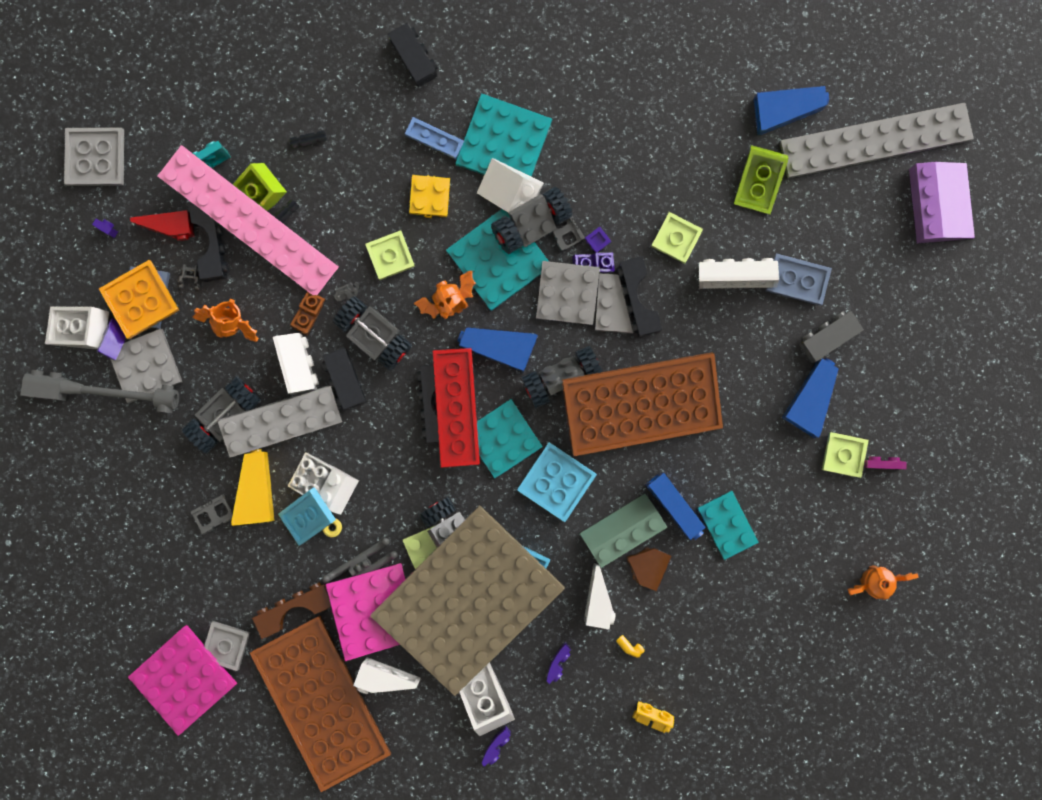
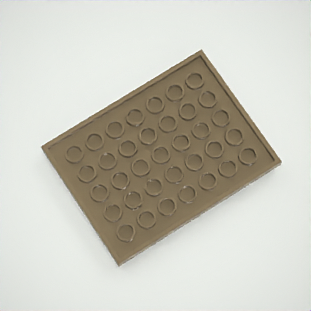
(467, 600)

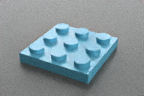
(557, 482)

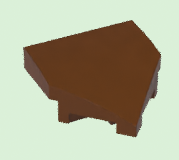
(649, 567)

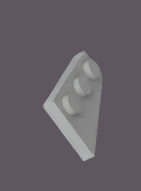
(611, 306)

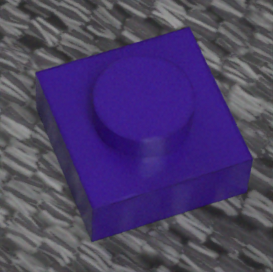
(106, 227)
(597, 240)

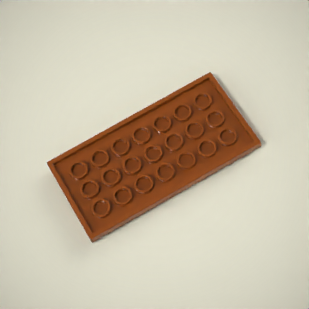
(642, 404)
(320, 703)

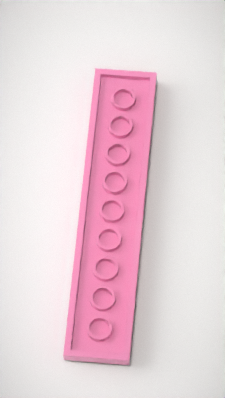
(247, 220)

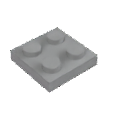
(227, 644)

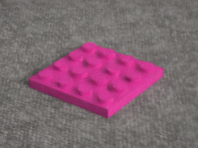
(352, 604)
(182, 680)

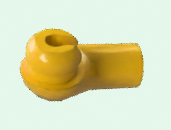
(628, 648)

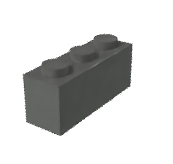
(830, 336)

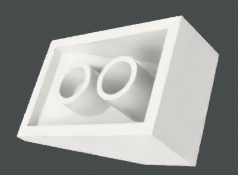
(508, 186)
(76, 327)
(598, 607)
(380, 677)
(486, 702)

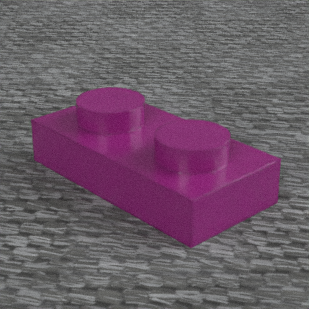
(892, 463)

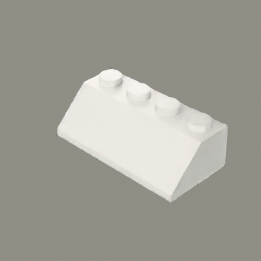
(738, 274)

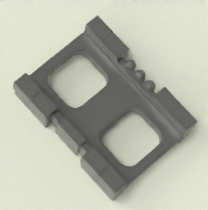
(570, 227)
(210, 509)

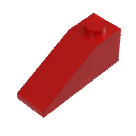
(171, 224)

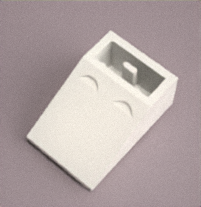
(331, 483)

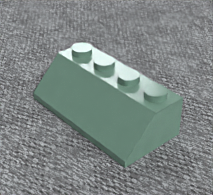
(623, 530)

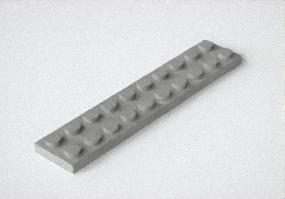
(877, 140)

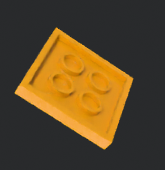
(139, 299)

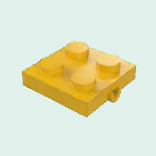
(429, 196)

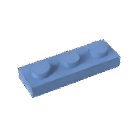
(434, 138)

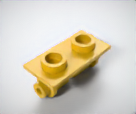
(661, 720)

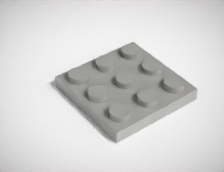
(94, 157)
(567, 292)
(146, 364)

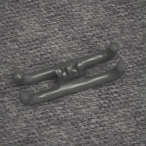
(361, 564)

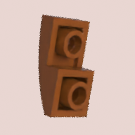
(307, 313)

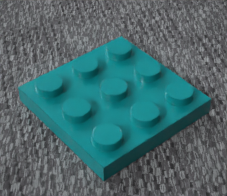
(505, 439)

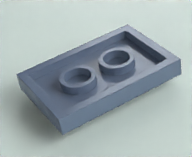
(801, 280)

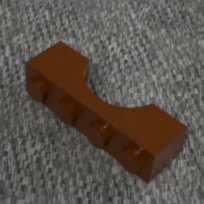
(271, 621)

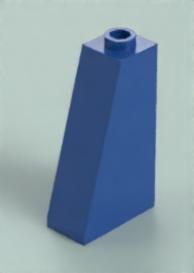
(783, 107)
(500, 346)
(813, 398)
(675, 506)

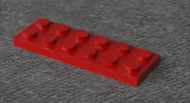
(456, 407)

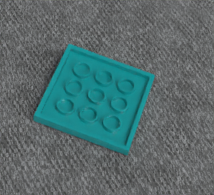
(505, 134)
(494, 270)

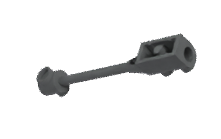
(58, 387)

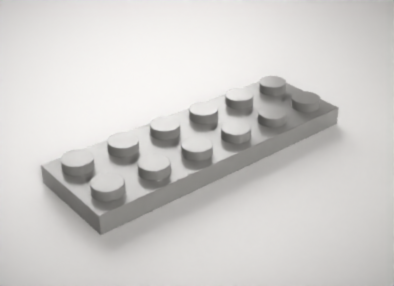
(279, 421)

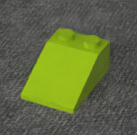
(761, 179)
(260, 185)

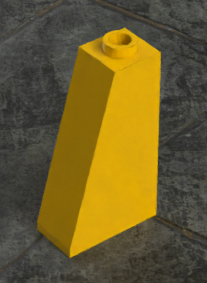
(254, 491)

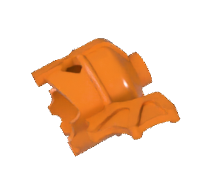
(448, 298)
(225, 321)
(873, 579)

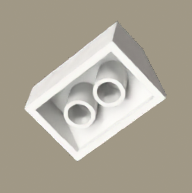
(295, 363)

